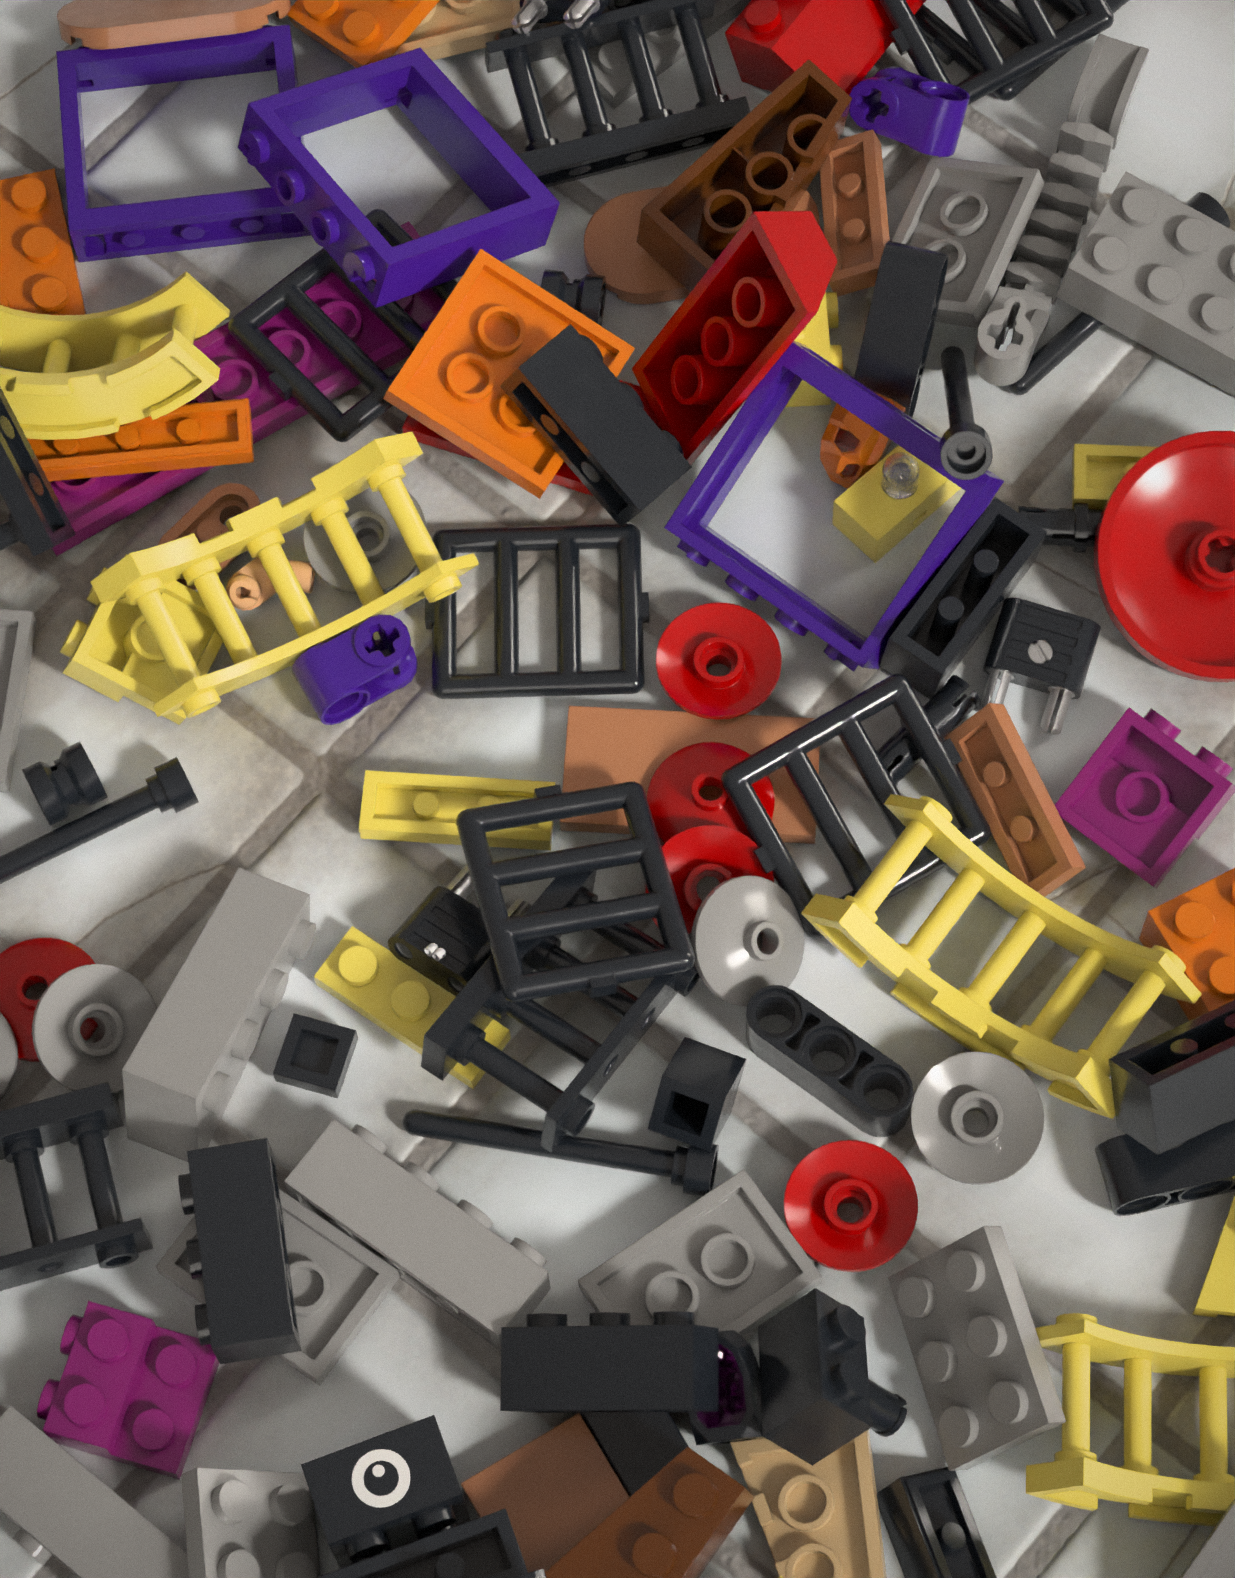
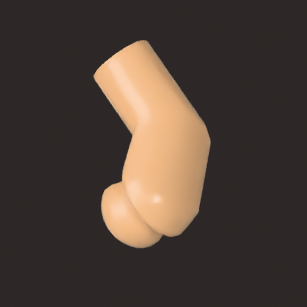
(252, 586)

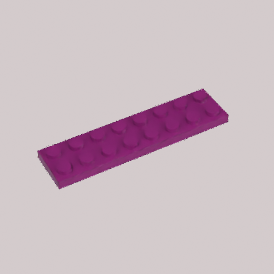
(105, 500)

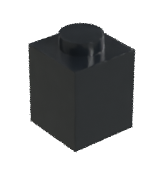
(696, 1094)

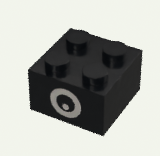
(386, 1492)

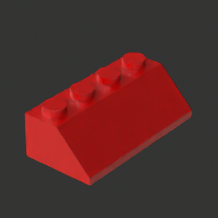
(836, 35)
(735, 325)

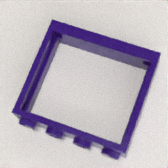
(517, 199)
(175, 222)
(754, 579)

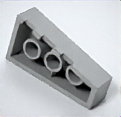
(214, 1014)

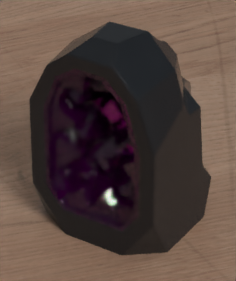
(738, 1396)

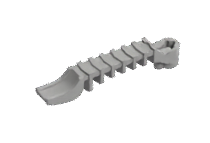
(1060, 211)

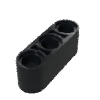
(901, 322)
(818, 1032)
(1145, 1181)

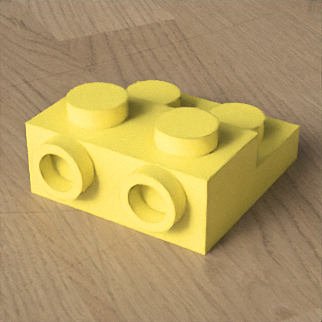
(121, 655)

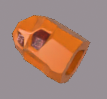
(851, 445)

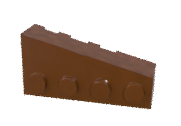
(751, 169)
(664, 1527)

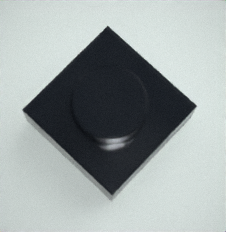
(315, 1055)

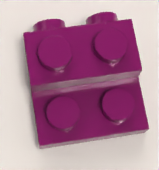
(1146, 795)
(128, 1390)

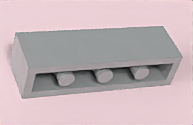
(429, 1240)
(74, 1514)

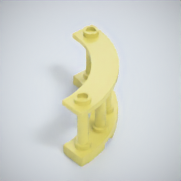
(108, 363)
(260, 530)
(966, 1012)
(1076, 1475)

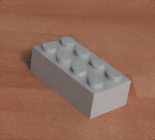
(1160, 279)

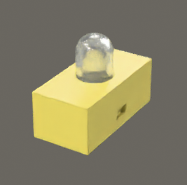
(890, 502)

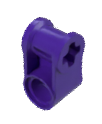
(920, 110)
(352, 671)

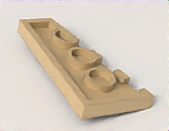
(819, 1515)

